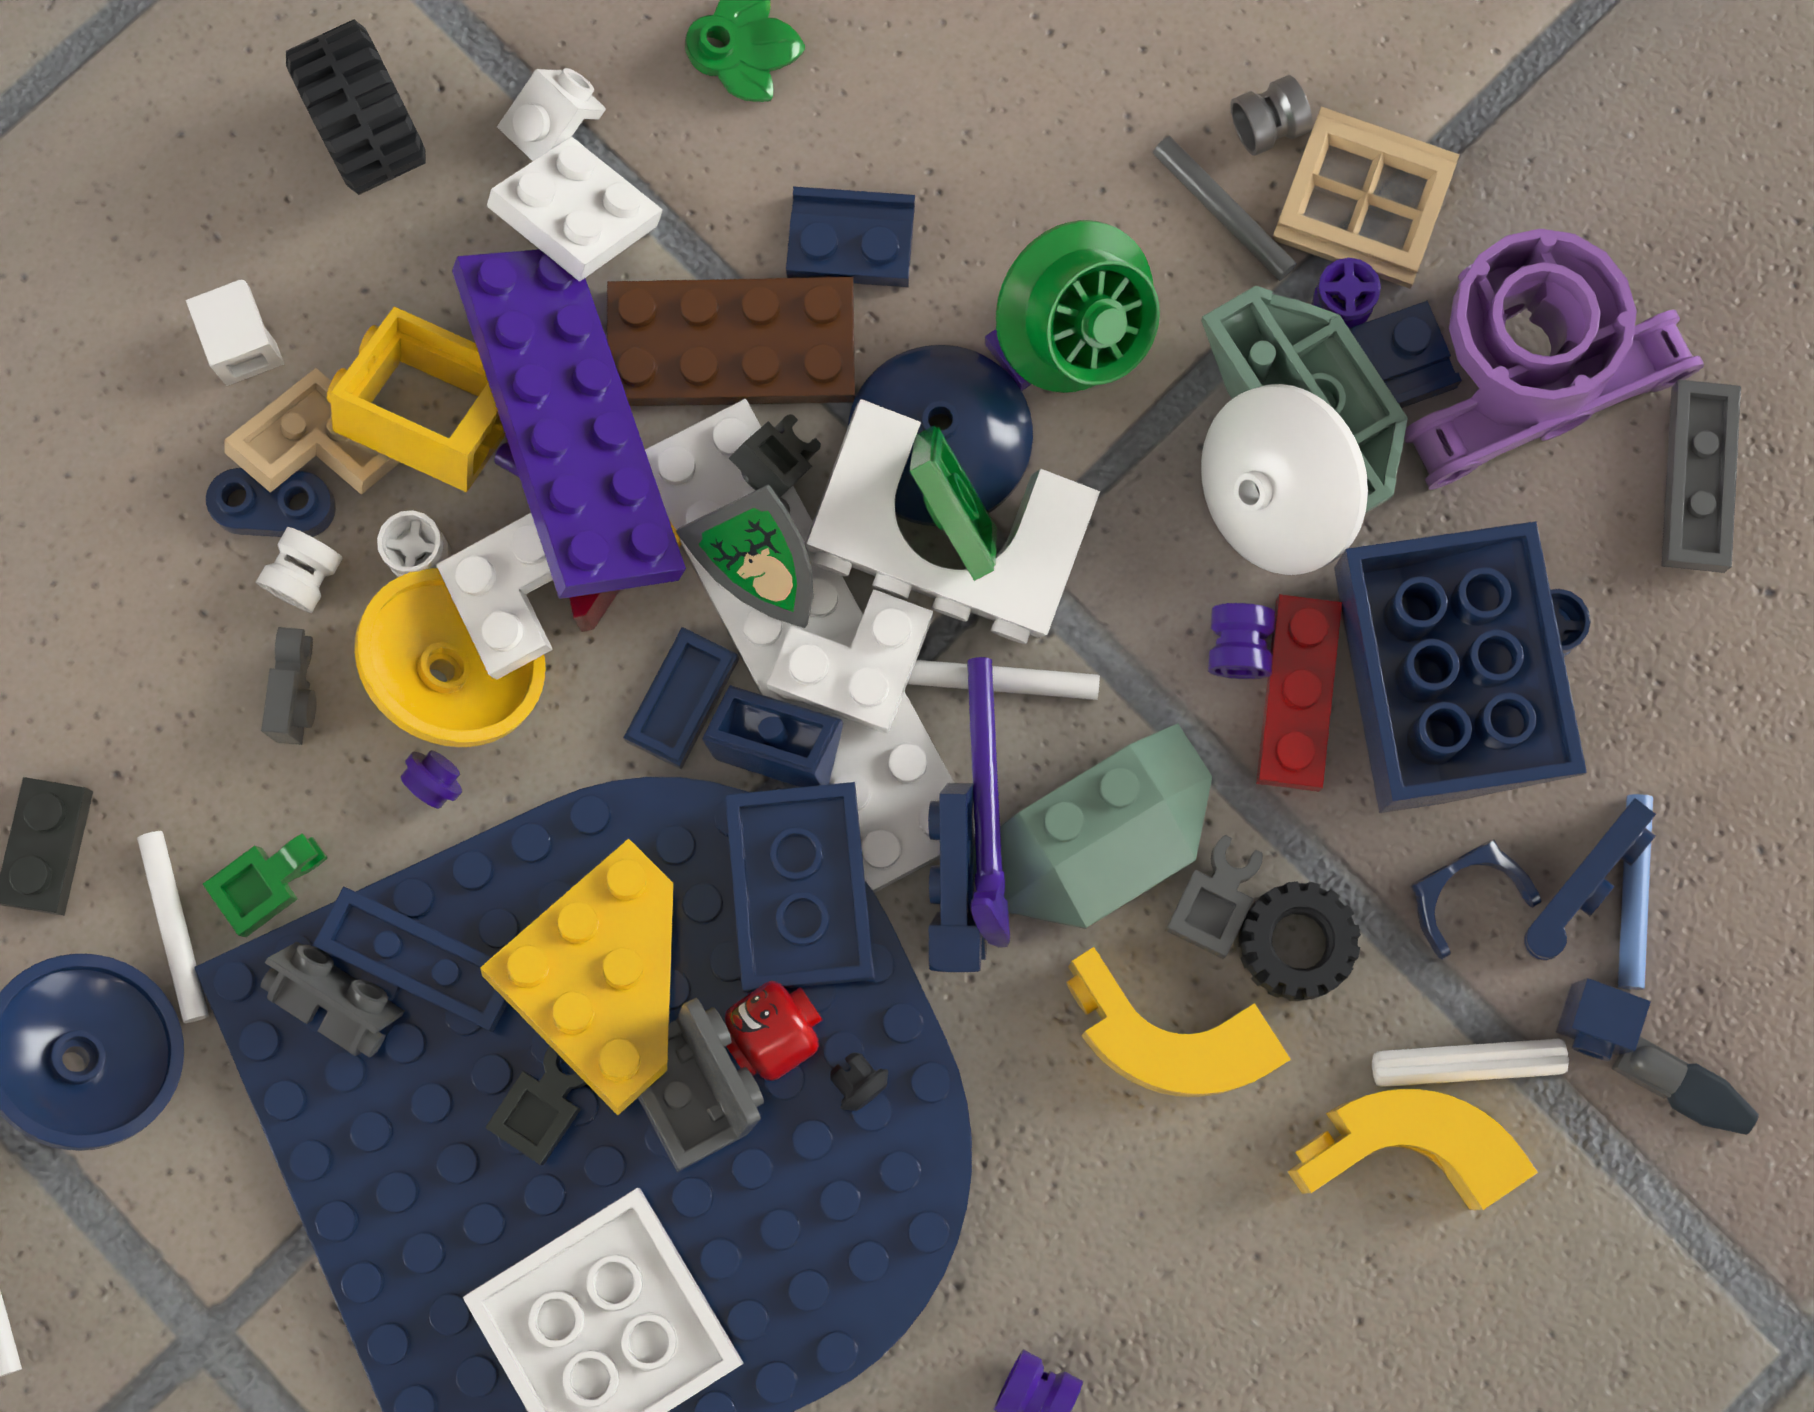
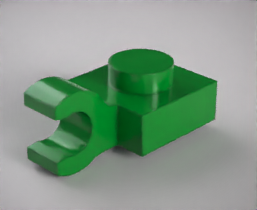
(257, 886)

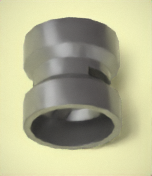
(1271, 115)

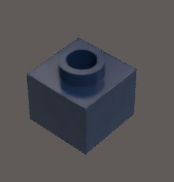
(1602, 1019)

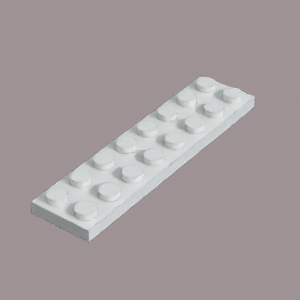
(891, 771)

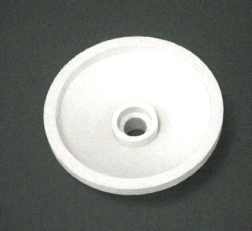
(1305, 474)

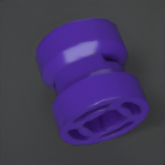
(1241, 647)
(1034, 1390)

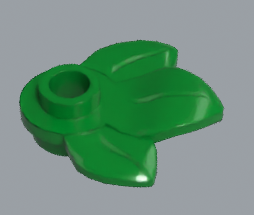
(751, 47)

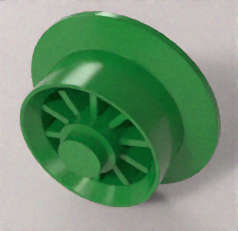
(1077, 307)

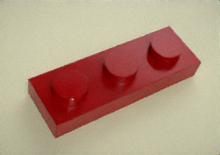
(1299, 693)

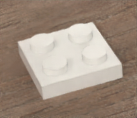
(574, 208)

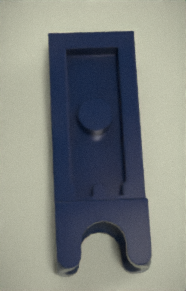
(953, 935)

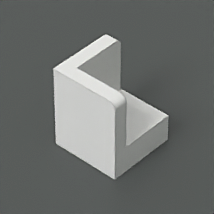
(233, 333)

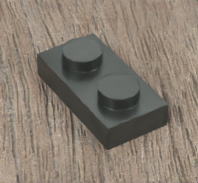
(44, 845)

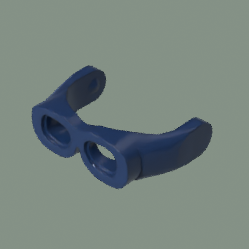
(1430, 886)

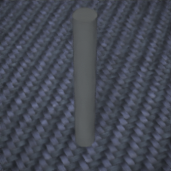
(1224, 208)

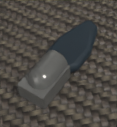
(1688, 1088)

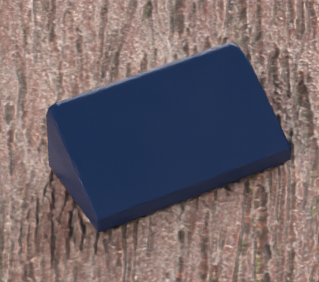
(774, 738)

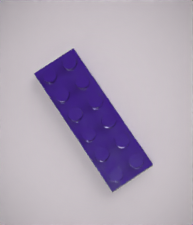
(567, 424)

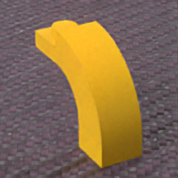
(1168, 1061)
(1455, 1135)

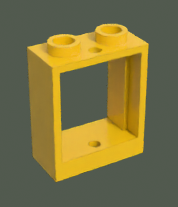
(439, 354)

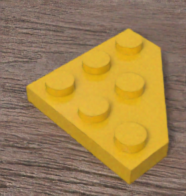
(599, 975)

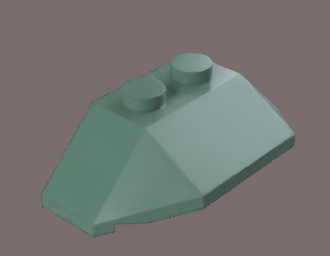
(1293, 343)
(1107, 833)

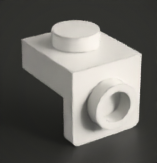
(549, 110)

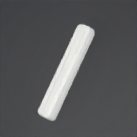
(1470, 1062)

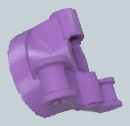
(1592, 361)

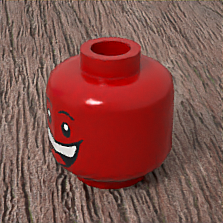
(772, 1030)

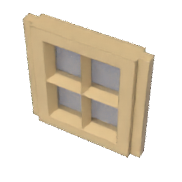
(1366, 196)

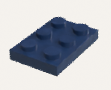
(799, 886)

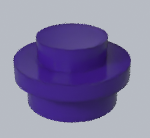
(431, 778)

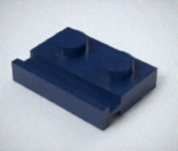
(851, 236)
(1409, 353)

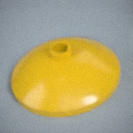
(418, 629)

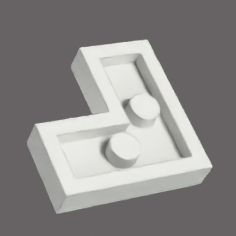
(490, 594)
(861, 679)

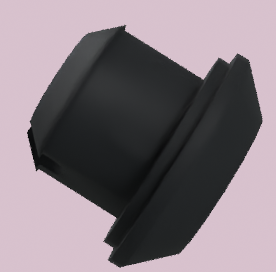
(860, 1083)

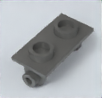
(306, 979)

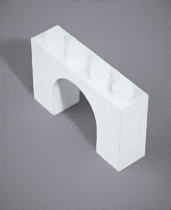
(860, 531)

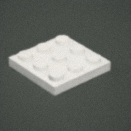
(604, 1319)

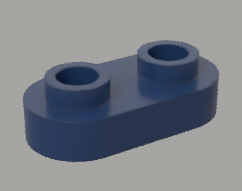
(269, 512)

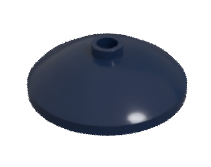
(987, 412)
(118, 1028)

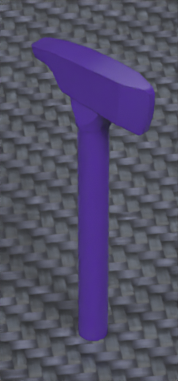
(989, 905)

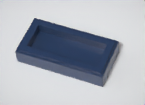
(681, 698)

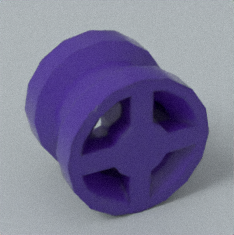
(1351, 281)

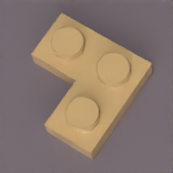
(297, 430)

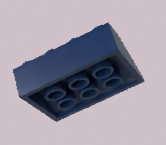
(1458, 666)

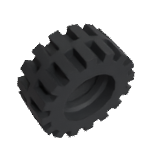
(1328, 912)

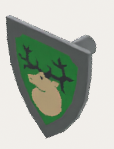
(756, 555)

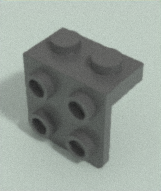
(701, 1096)

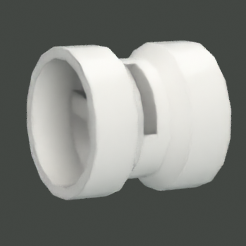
(407, 538)
(292, 582)

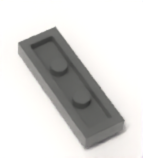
(1701, 476)

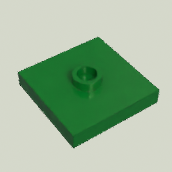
(954, 502)

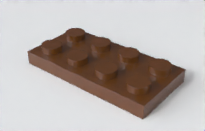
(733, 340)

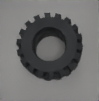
(355, 107)

